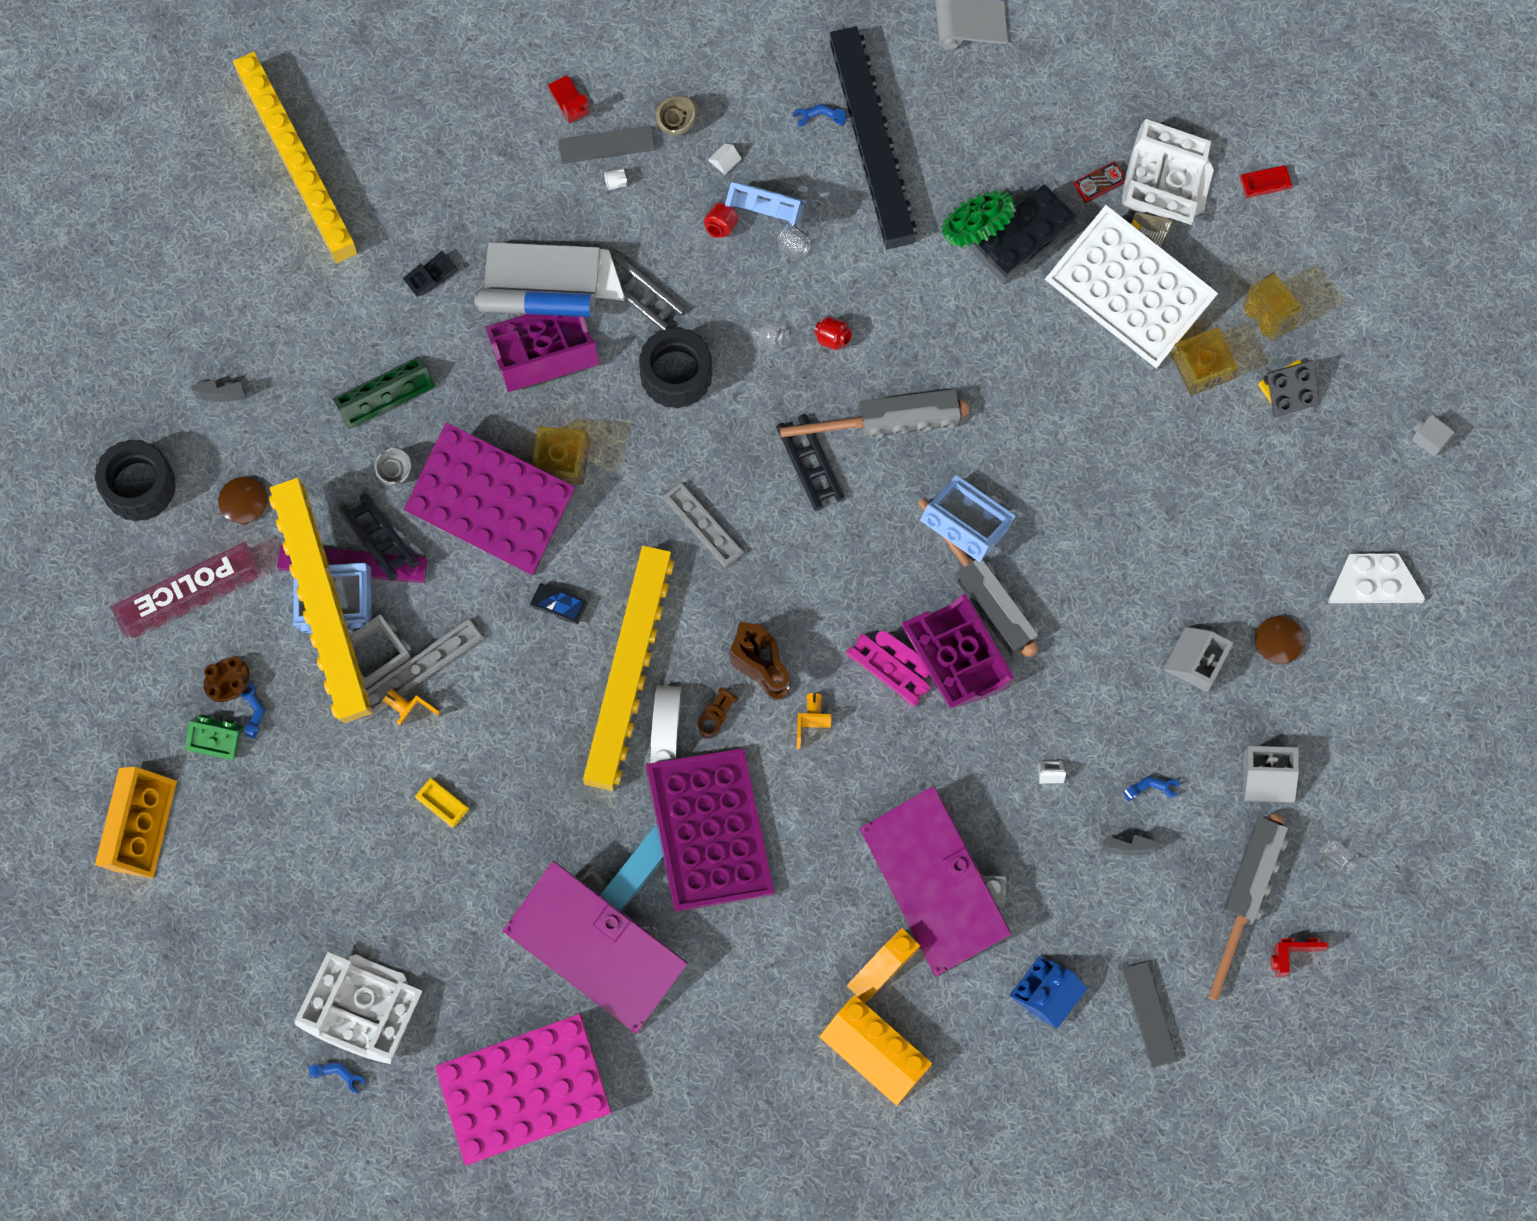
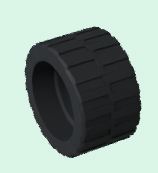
(671, 341)
(126, 454)

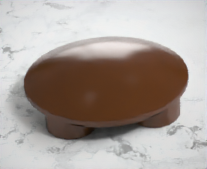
(242, 500)
(1279, 640)
(226, 679)

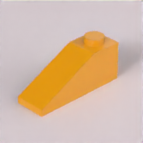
(884, 965)

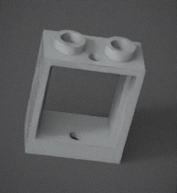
(401, 646)

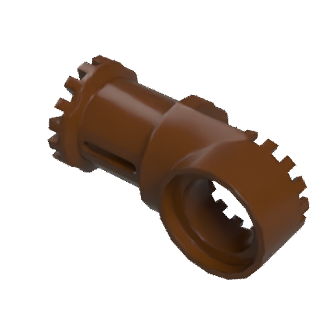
(717, 711)

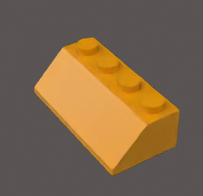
(136, 822)
(875, 1050)

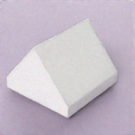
(725, 158)
(1051, 771)

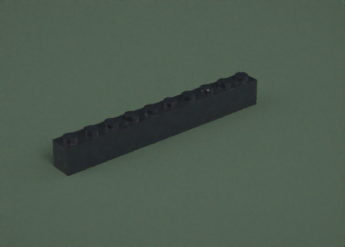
(871, 138)

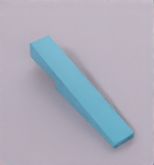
(635, 872)

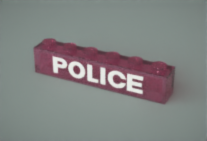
(185, 590)

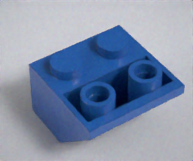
(1048, 991)

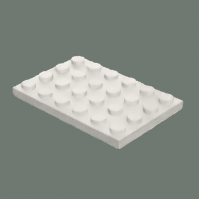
(1131, 286)

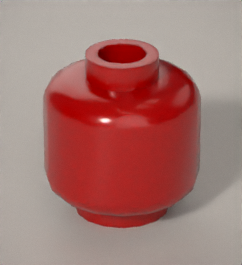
(720, 220)
(833, 333)

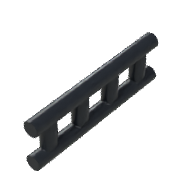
(806, 476)
(379, 523)

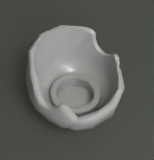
(393, 466)

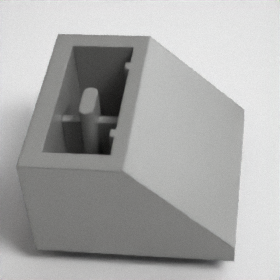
(1198, 657)
(1270, 774)

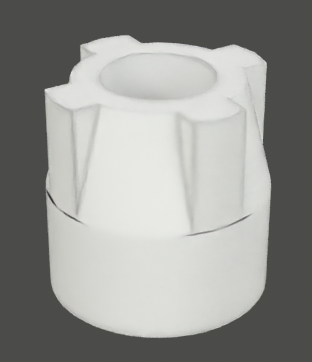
(615, 179)

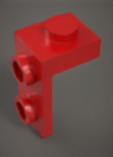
(568, 99)
(1280, 959)

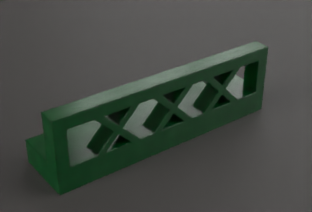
(384, 392)

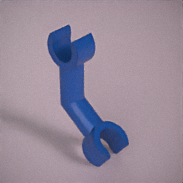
(837, 115)
(253, 725)
(1149, 781)
(337, 1067)

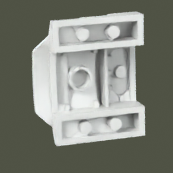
(1168, 173)
(359, 1007)

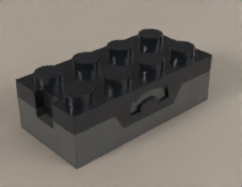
(1033, 230)

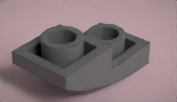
(209, 391)
(1139, 845)

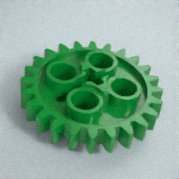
(978, 218)

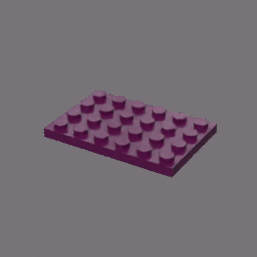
(489, 498)
(709, 830)

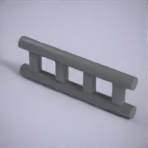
(654, 291)

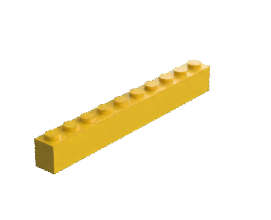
(295, 157)
(320, 601)
(627, 669)

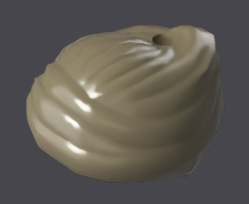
(671, 117)

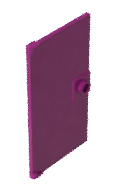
(935, 881)
(595, 947)

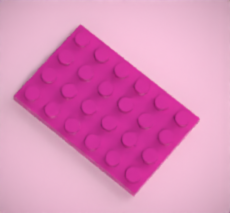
(523, 1089)

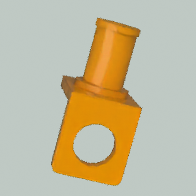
(404, 706)
(813, 716)

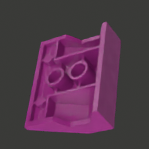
(540, 348)
(959, 653)

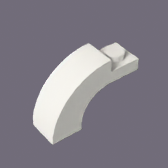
(665, 723)

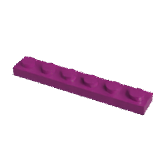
(336, 557)

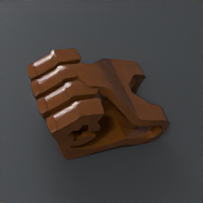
(760, 670)

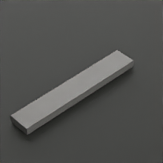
(423, 665)

